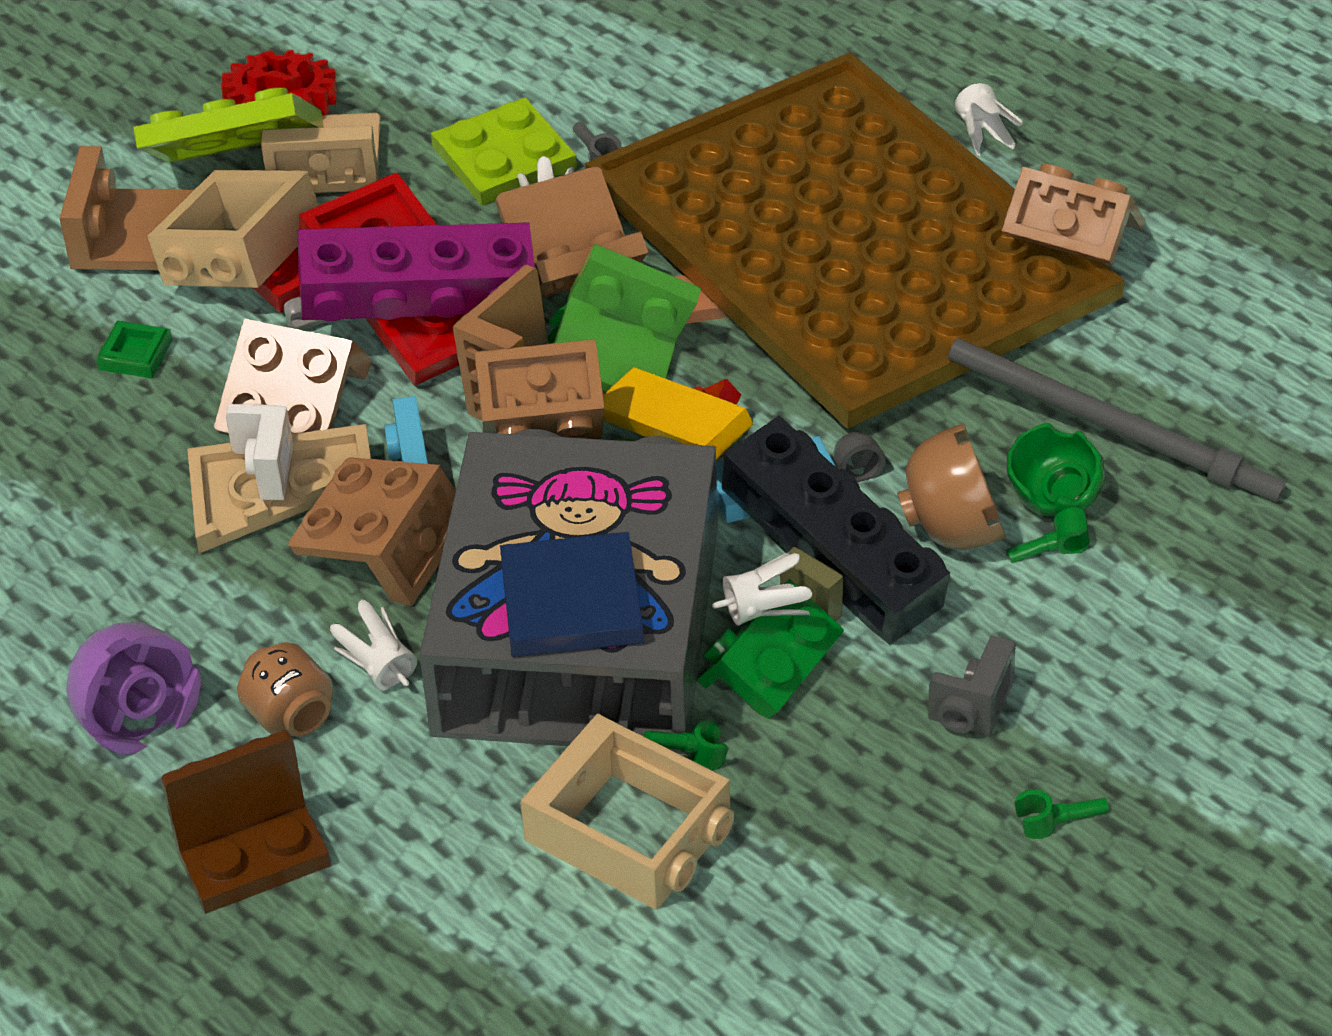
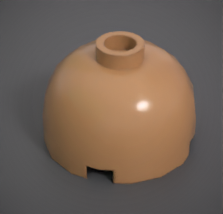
(950, 492)

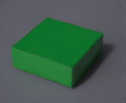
(134, 349)

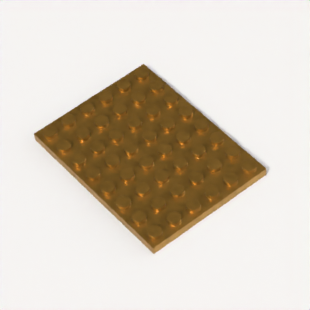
(848, 236)

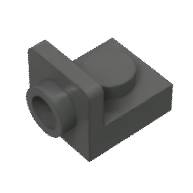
(978, 697)

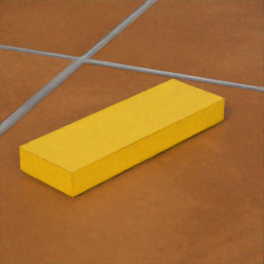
(674, 411)

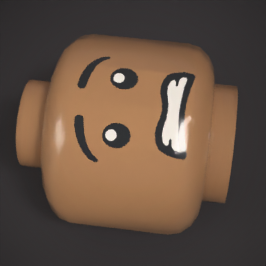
(285, 689)

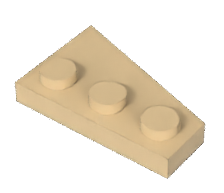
(228, 498)

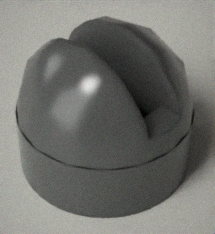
(863, 453)

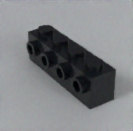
(824, 513)

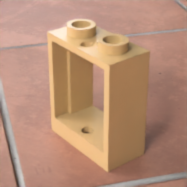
(254, 201)
(583, 769)

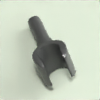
(596, 145)

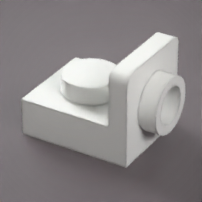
(267, 442)

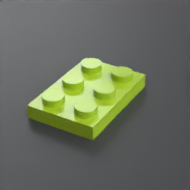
(224, 125)

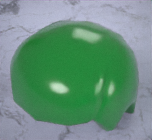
(1055, 463)

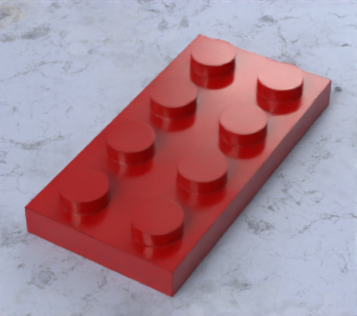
(421, 343)

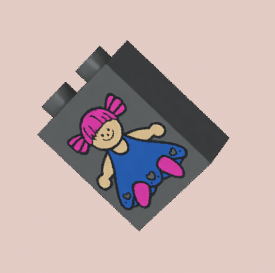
(561, 488)

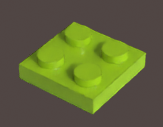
(498, 145)

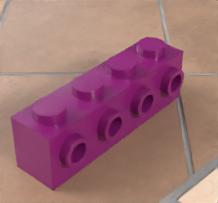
(406, 269)

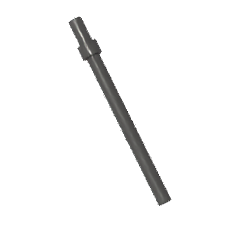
(1222, 466)

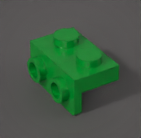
(771, 655)

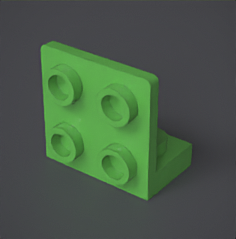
(628, 311)

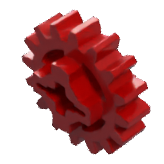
(291, 71)

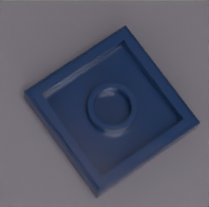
(571, 594)

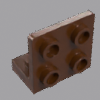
(243, 821)

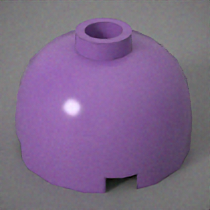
(133, 674)

